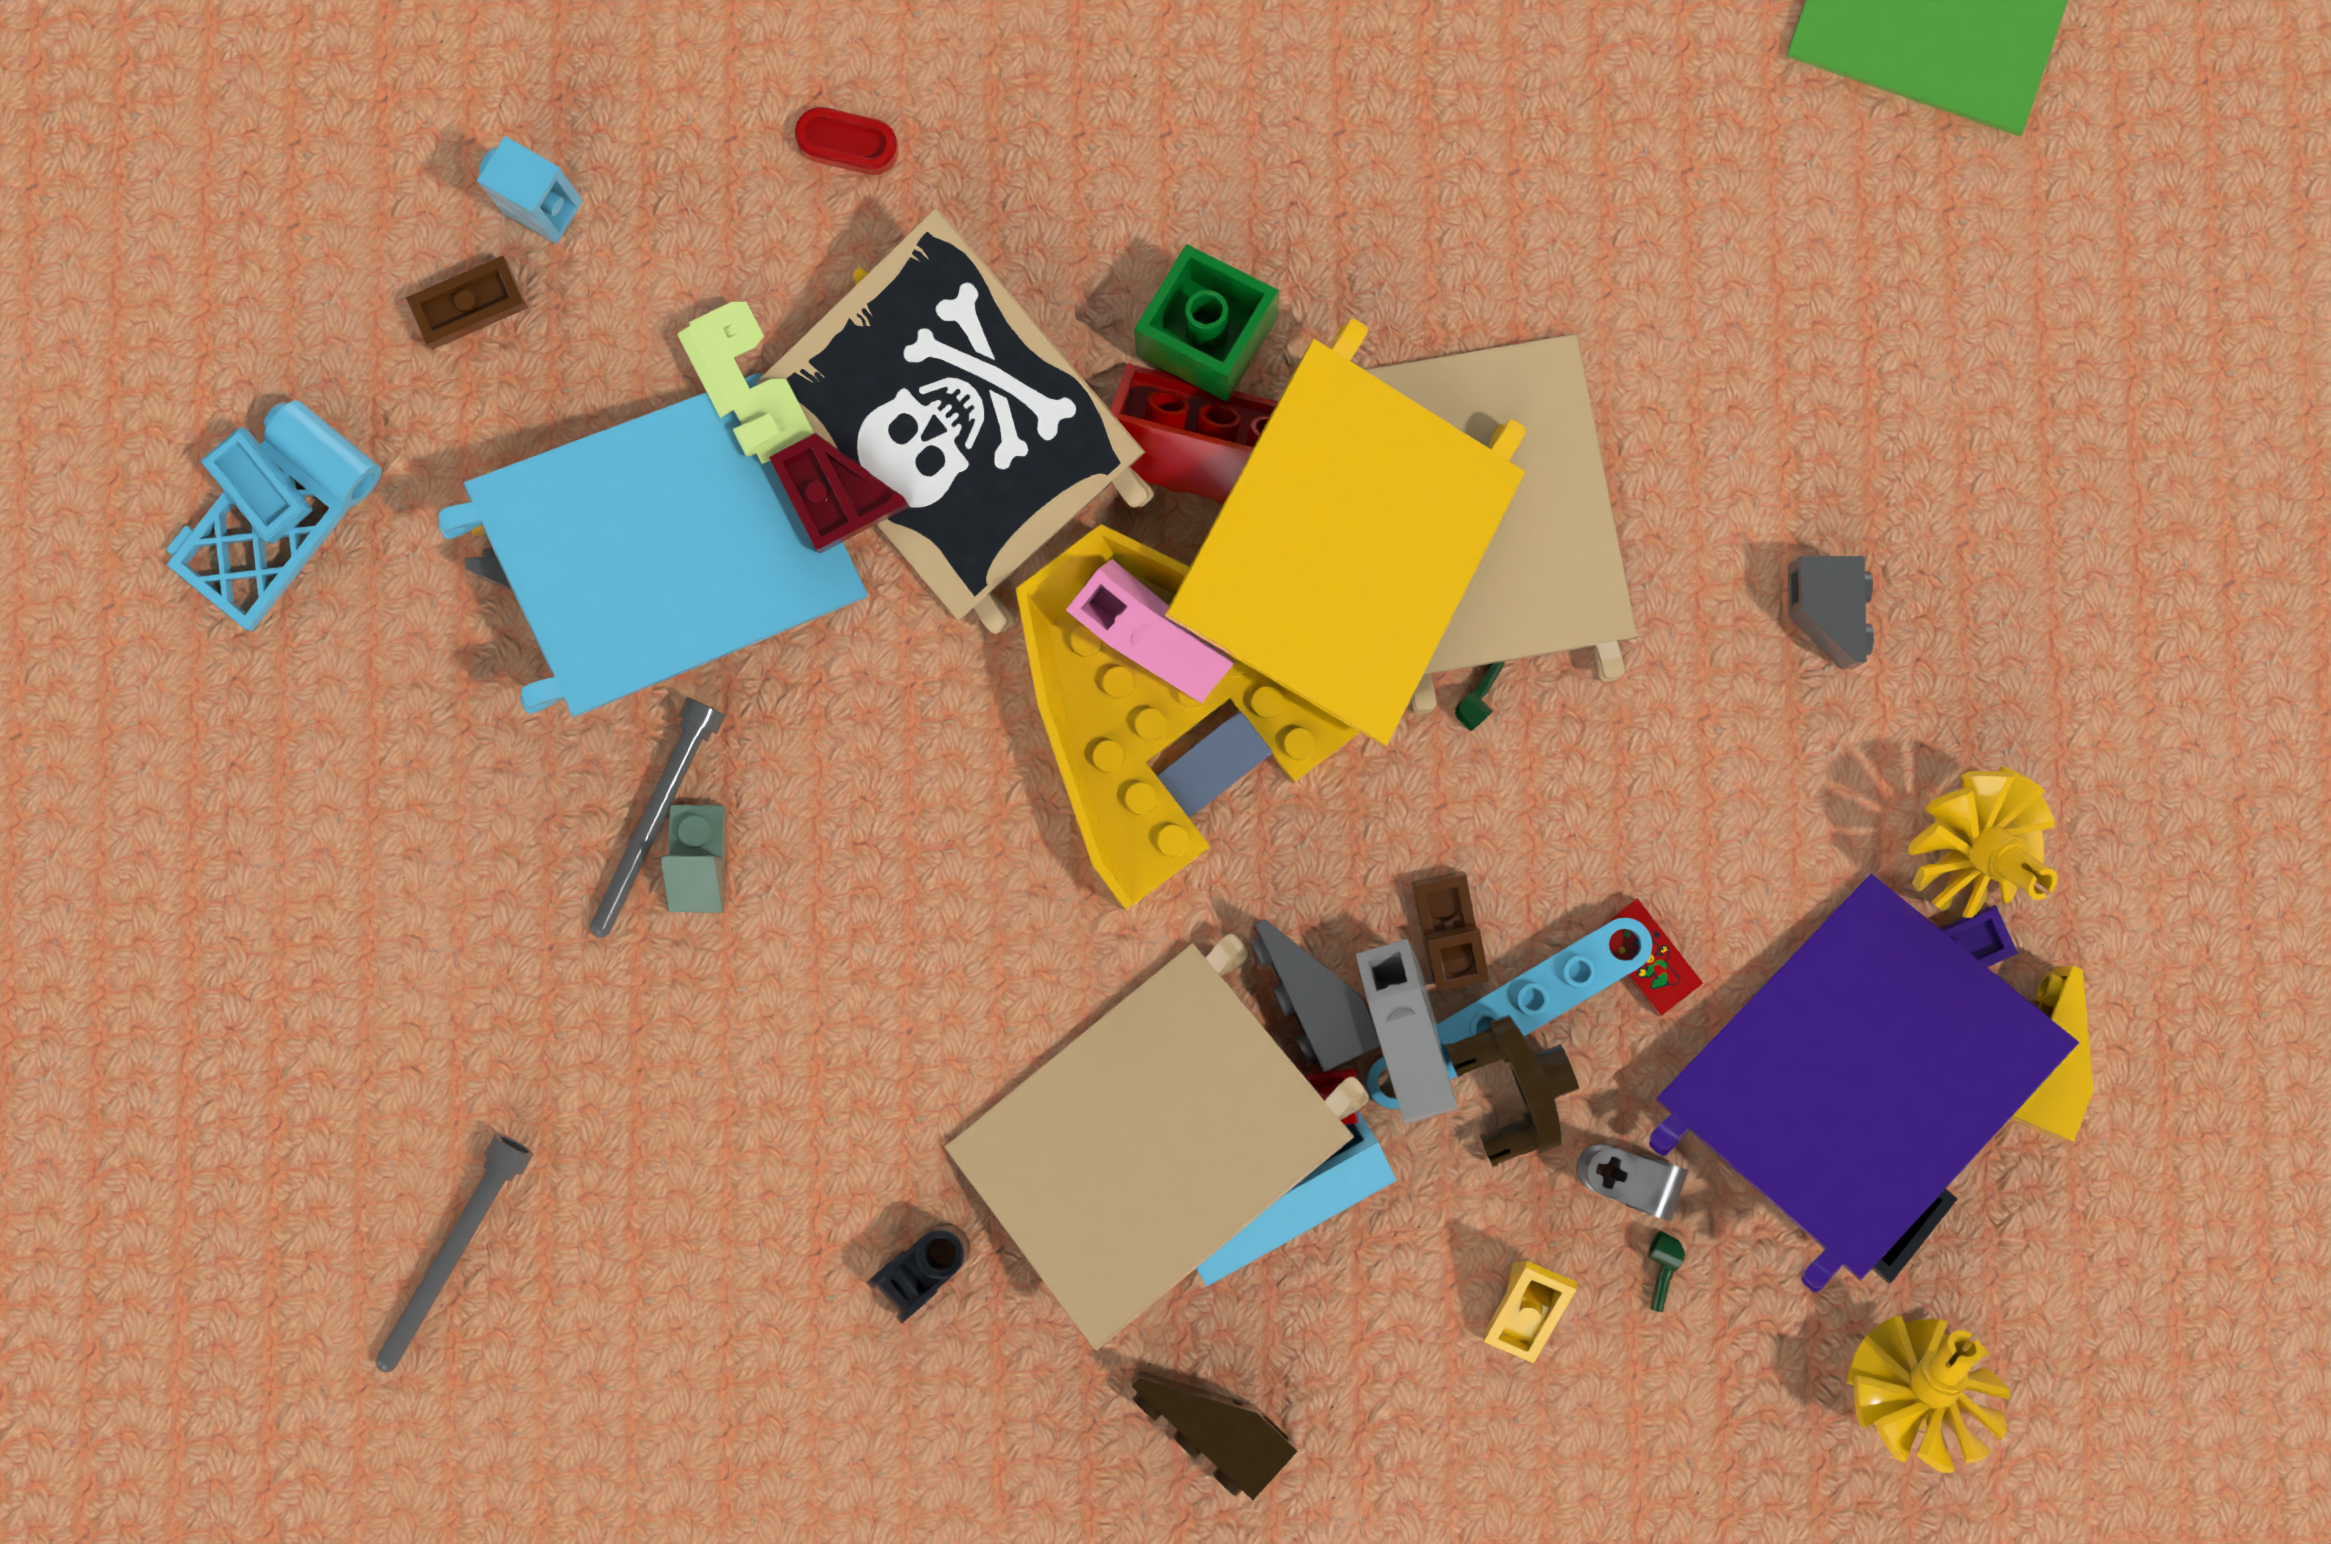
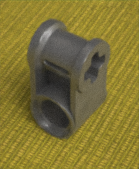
(1638, 1180)

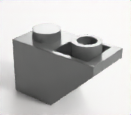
(1830, 605)

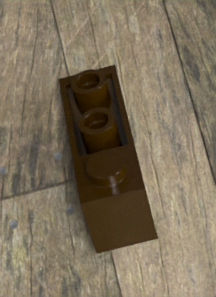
(1226, 1430)

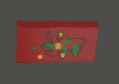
(1666, 974)

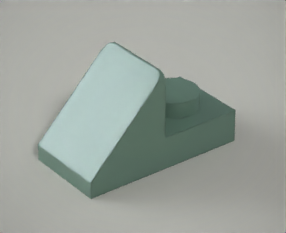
(696, 859)

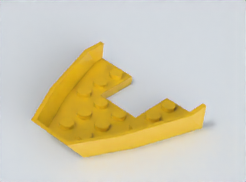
(1117, 716)

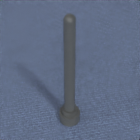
(696, 724)
(503, 1162)

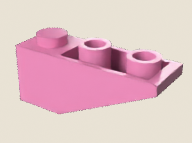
(1134, 624)

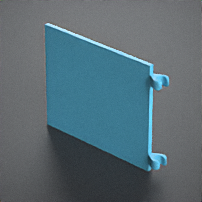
(649, 553)

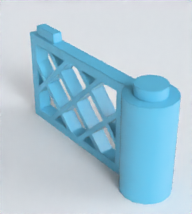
(319, 461)

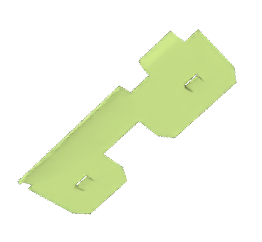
(768, 411)

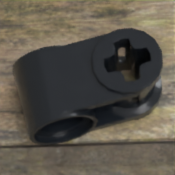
(914, 1274)

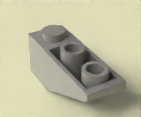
(1407, 1030)

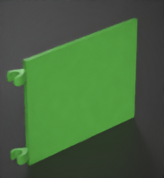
(1947, 54)

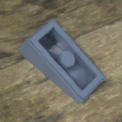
(1215, 764)

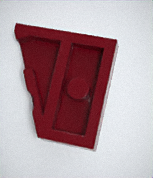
(833, 492)

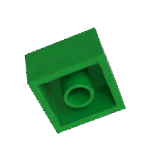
(1206, 322)

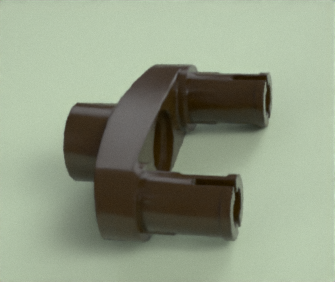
(1539, 1080)

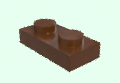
(467, 302)

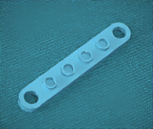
(1539, 992)

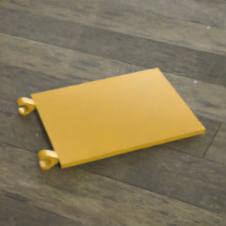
(1348, 539)

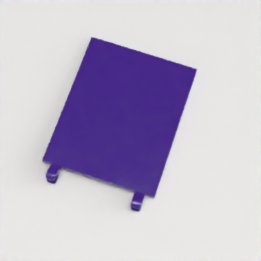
(1864, 1077)

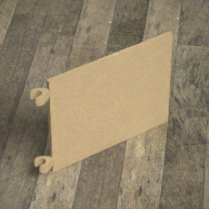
(1556, 559)
(1150, 1142)

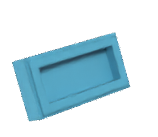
(256, 485)

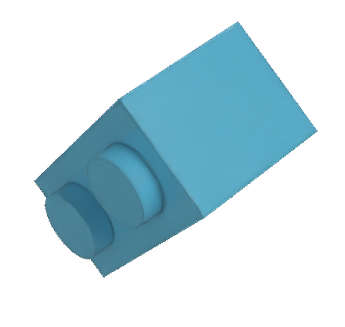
(529, 189)

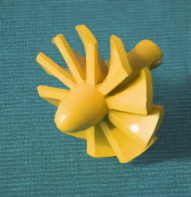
(1992, 834)
(1915, 1380)

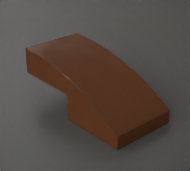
(1450, 931)

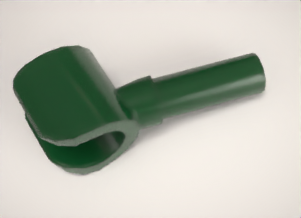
(1472, 708)
(1670, 1254)

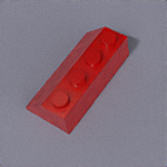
(1186, 433)

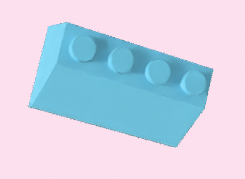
(1335, 1185)

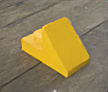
(1529, 1310)

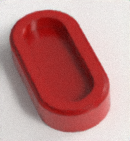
(846, 140)

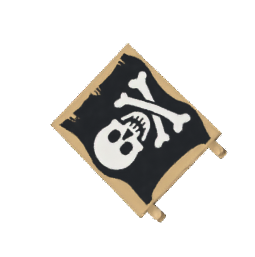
(960, 411)

